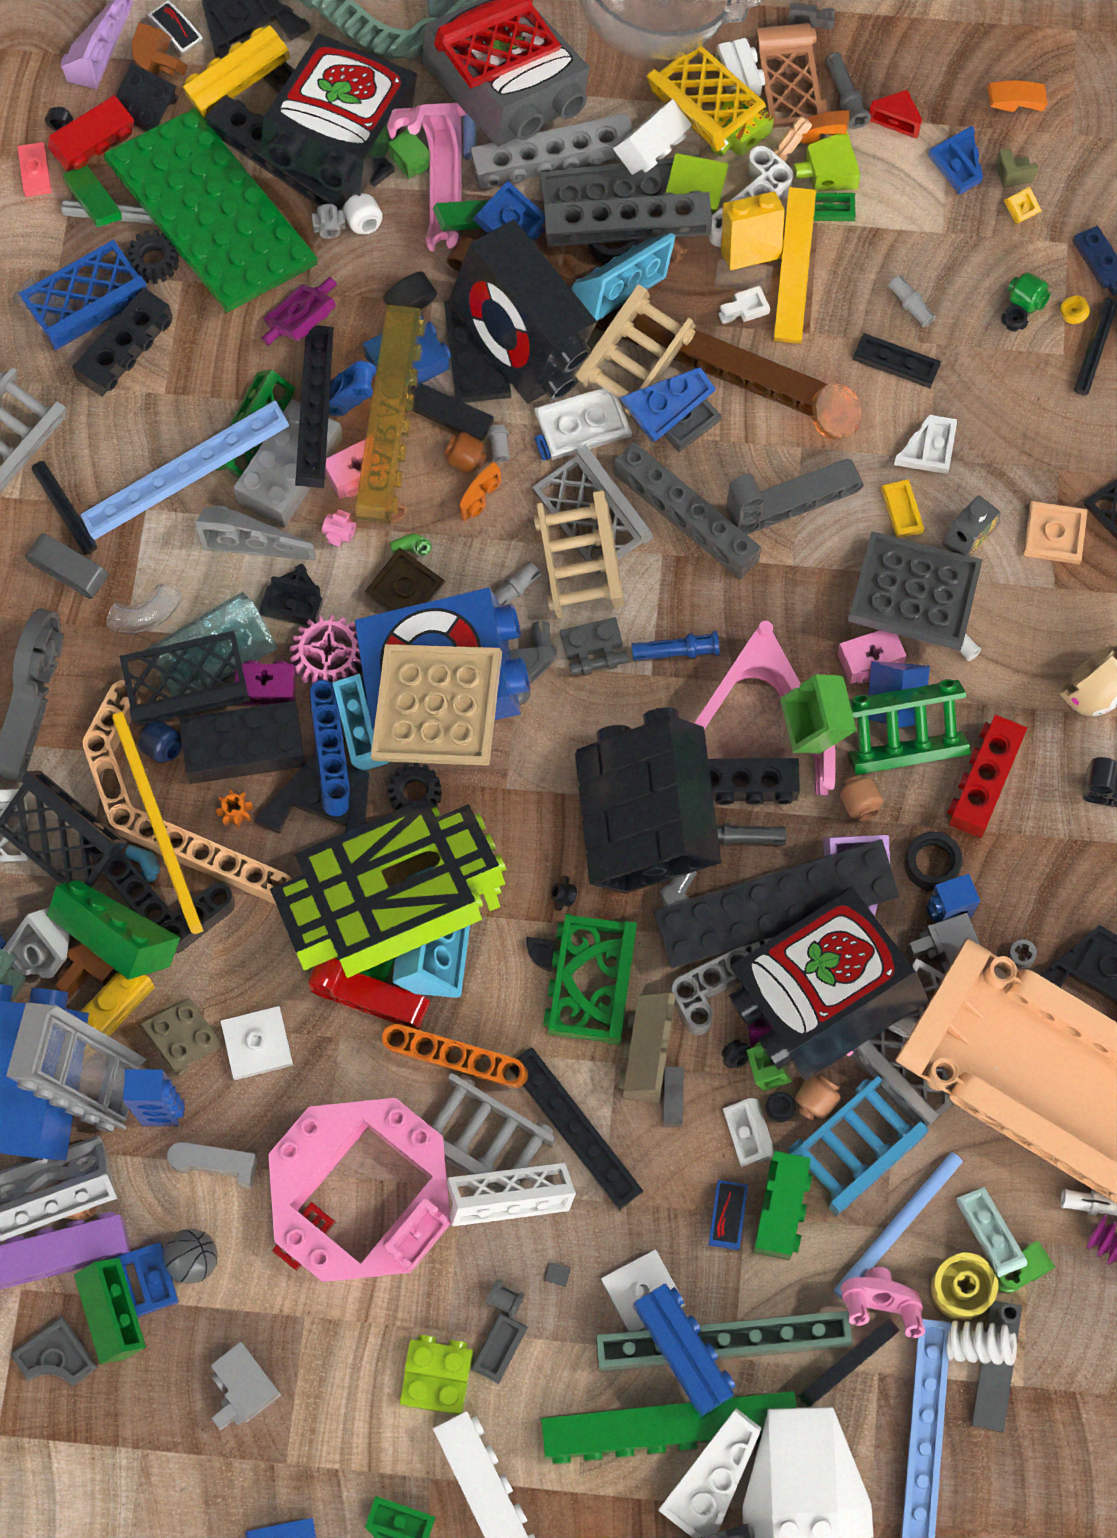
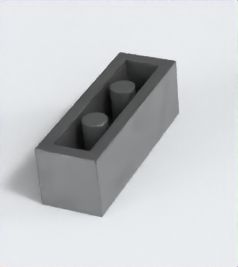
(673, 1096)

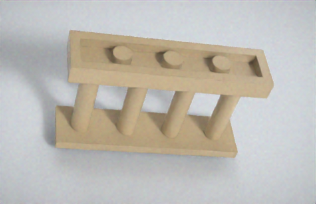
(623, 326)
(606, 563)

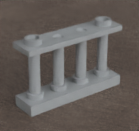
(31, 437)
(457, 1151)

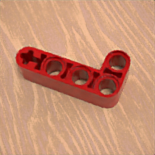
(368, 995)

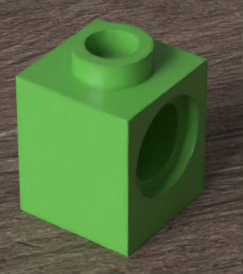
(409, 154)

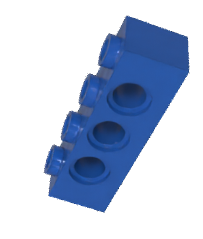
(152, 1098)

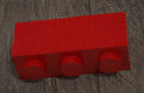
(91, 134)

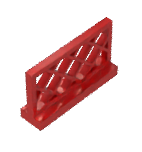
(482, 23)

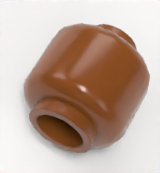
(465, 452)

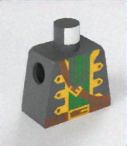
(974, 522)

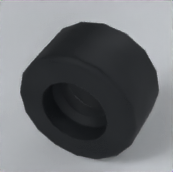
(411, 291)

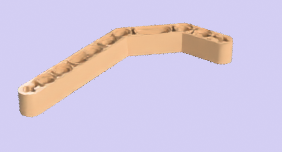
(140, 821)

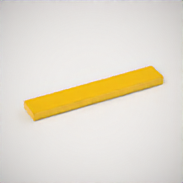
(794, 265)

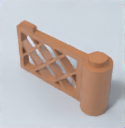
(784, 43)

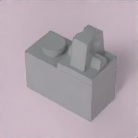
(943, 940)
(247, 1385)

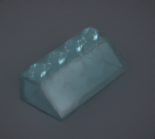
(234, 614)

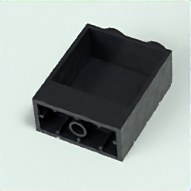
(647, 802)

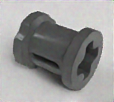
(505, 1298)

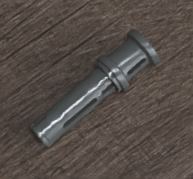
(850, 98)

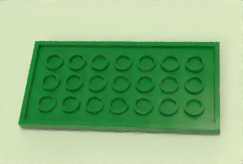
(211, 209)

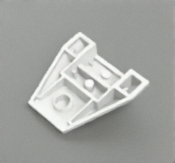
(806, 1479)

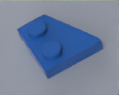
(958, 160)

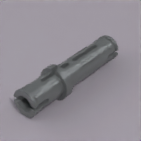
(735, 834)

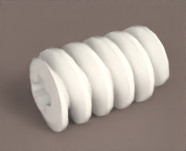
(981, 1344)

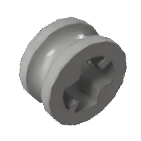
(1031, 952)

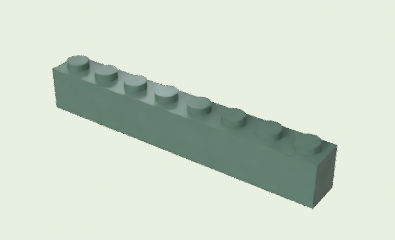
(733, 1340)

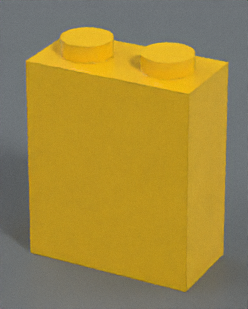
(752, 230)

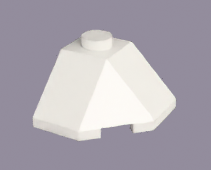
(38, 945)

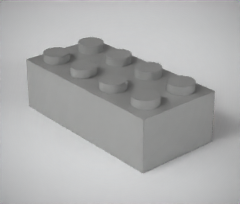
(270, 477)

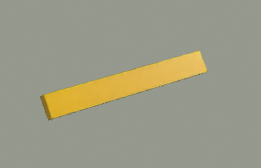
(157, 823)

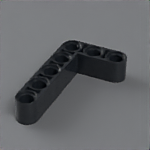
(150, 900)

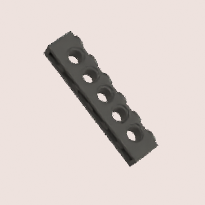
(617, 229)
(687, 510)

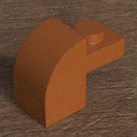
(150, 50)
(84, 964)

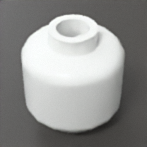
(362, 214)

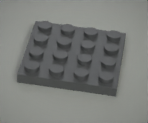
(915, 591)

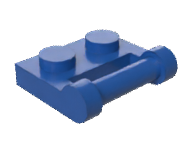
(153, 1278)

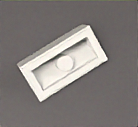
(749, 1131)

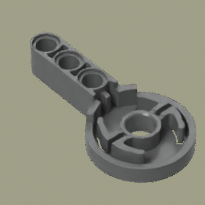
(32, 668)

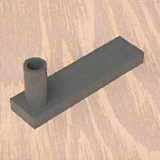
(995, 1379)

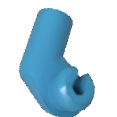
(147, 861)

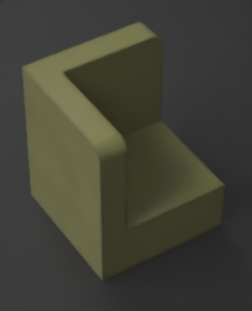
(1015, 171)

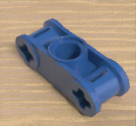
(351, 387)

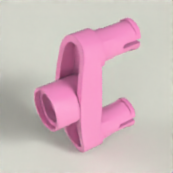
(881, 1293)

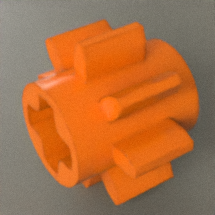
(235, 817)

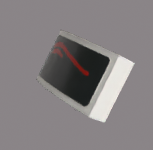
(177, 26)

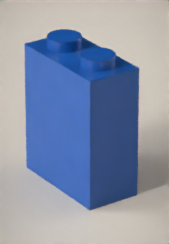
(433, 358)

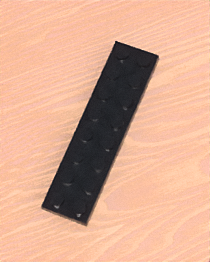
(771, 903)

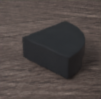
(541, 952)

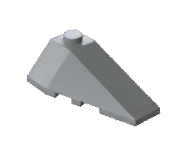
(237, 533)

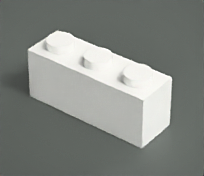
(653, 138)

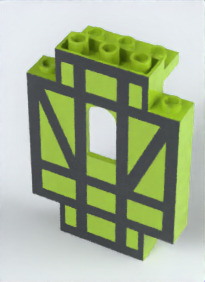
(351, 913)

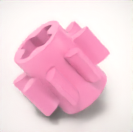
(339, 528)

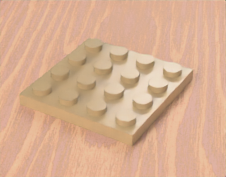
(436, 704)

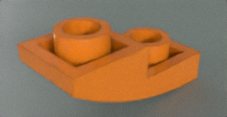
(1012, 94)
(826, 123)
(474, 498)

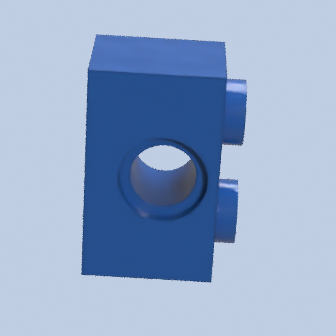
(953, 899)

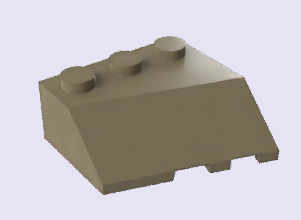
(647, 1047)

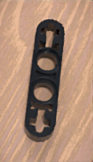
(848, 1363)

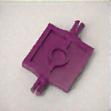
(300, 312)

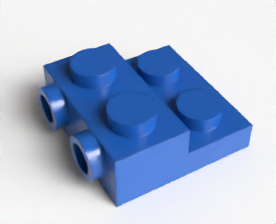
(509, 205)

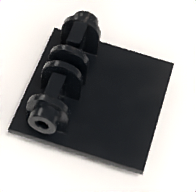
(145, 96)

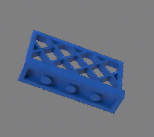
(93, 314)

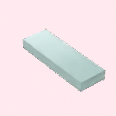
(991, 1232)

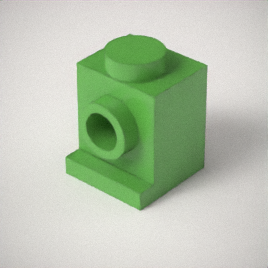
(764, 1076)

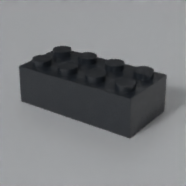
(242, 742)

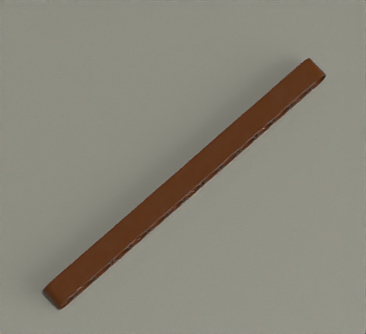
(711, 354)

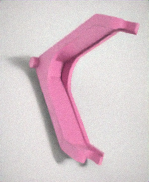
(443, 134)
(766, 661)

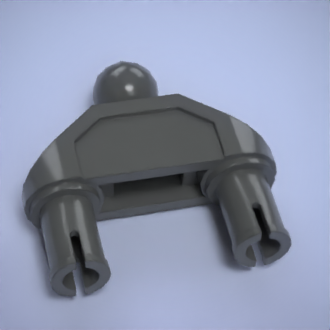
(537, 658)

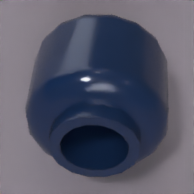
(159, 742)

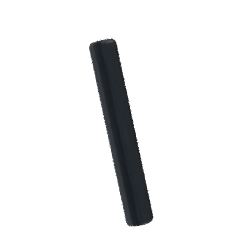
(1096, 346)
(64, 507)

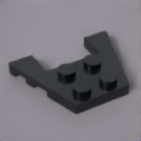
(235, 19)
(305, 794)
(1091, 963)

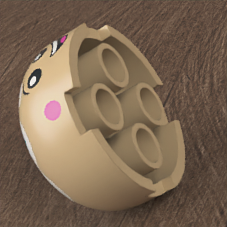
(1093, 684)

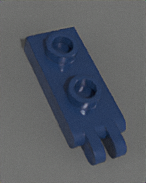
(1098, 257)

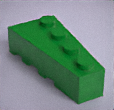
(112, 931)

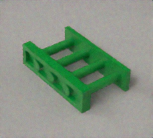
(911, 752)

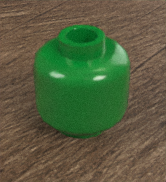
(1029, 292)

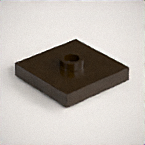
(404, 583)

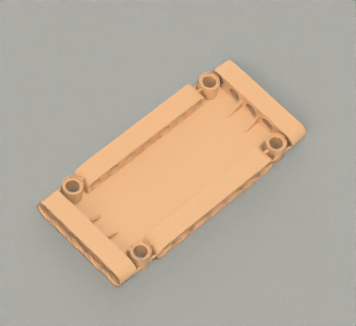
(1051, 1058)

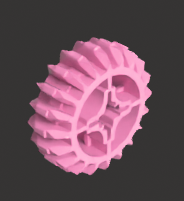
(305, 648)

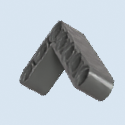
(758, 509)

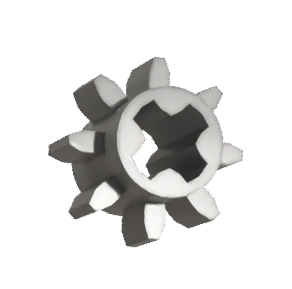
(328, 221)

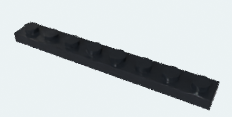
(314, 407)

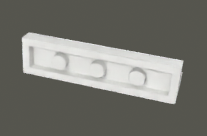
(517, 1203)

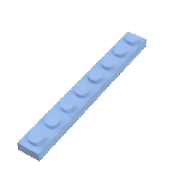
(184, 470)
(926, 1432)

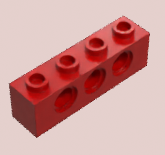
(975, 818)

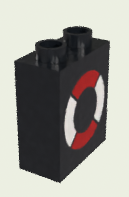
(522, 313)

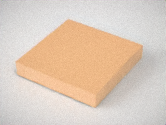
(1055, 532)

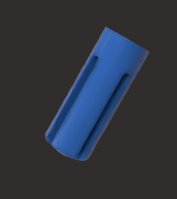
(541, 440)

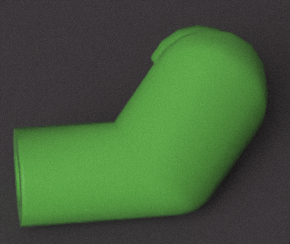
(412, 543)

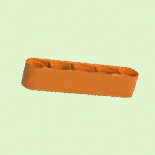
(443, 1046)

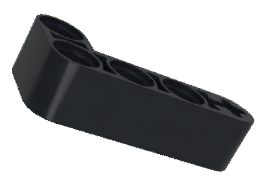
(1101, 782)

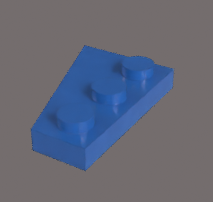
(667, 401)

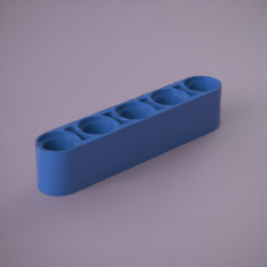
(329, 759)

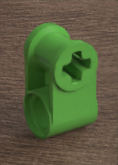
(1037, 1265)

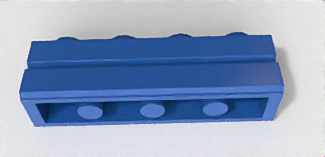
(683, 1349)

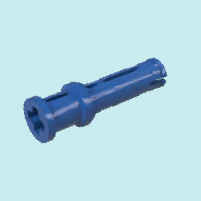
(689, 646)

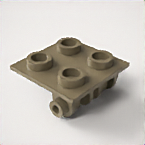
(181, 1035)

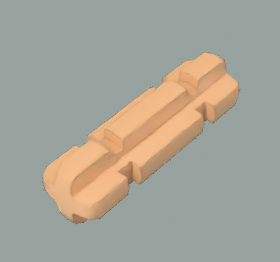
(792, 137)

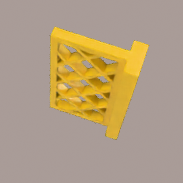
(702, 120)

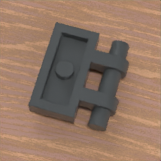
(592, 639)

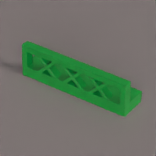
(255, 399)

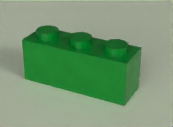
(109, 1311)

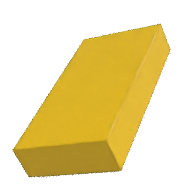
(902, 509)

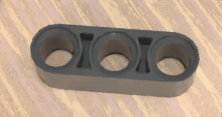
(66, 566)

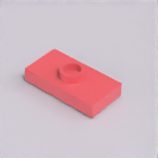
(34, 169)

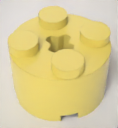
(978, 1277)

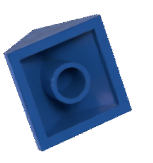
(893, 677)

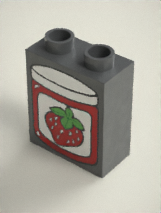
(520, 99)

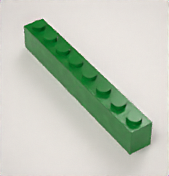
(648, 1428)

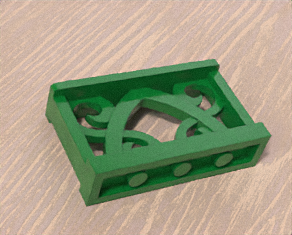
(609, 1015)

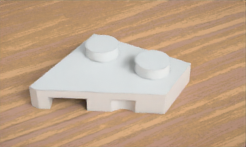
(930, 446)

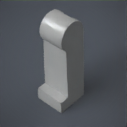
(188, 1157)

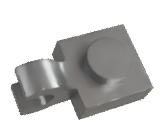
(808, 14)

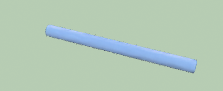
(902, 1219)

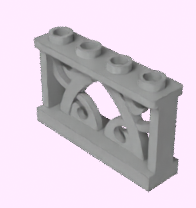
(85, 1186)

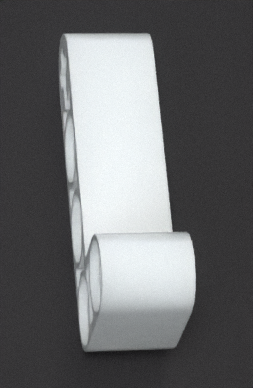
(764, 182)

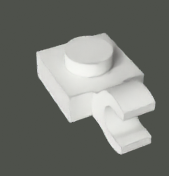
(748, 304)

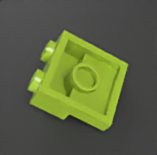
(436, 1375)

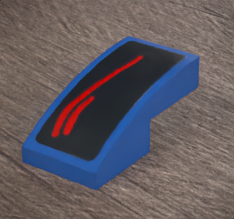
(728, 1215)

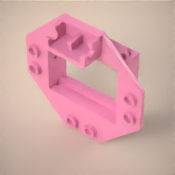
(311, 1153)

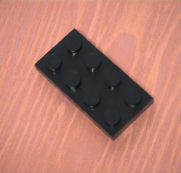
(473, 370)

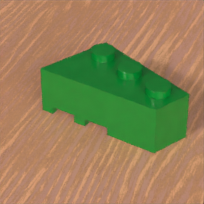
(783, 1205)

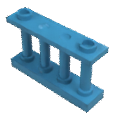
(886, 1155)

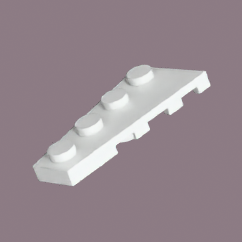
(709, 1484)

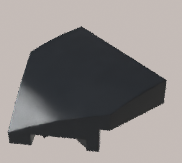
(292, 598)

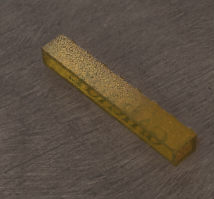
(389, 414)

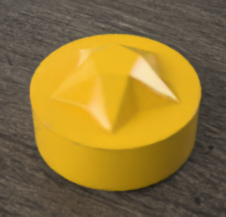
(1074, 309)

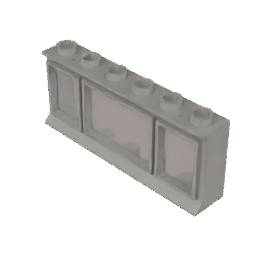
(72, 1065)

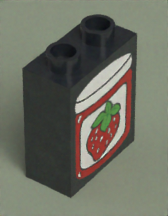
(336, 114)
(826, 986)

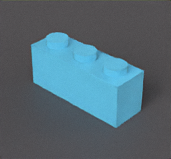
(356, 721)

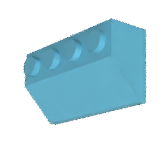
(615, 281)
(436, 966)

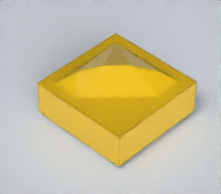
(1022, 205)

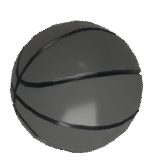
(190, 1256)

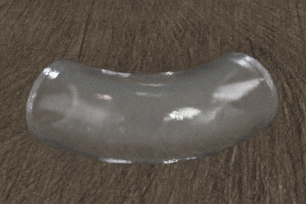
(147, 614)

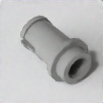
(499, 445)

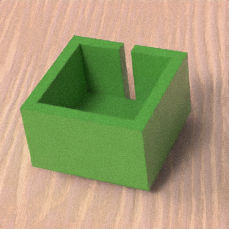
(818, 714)

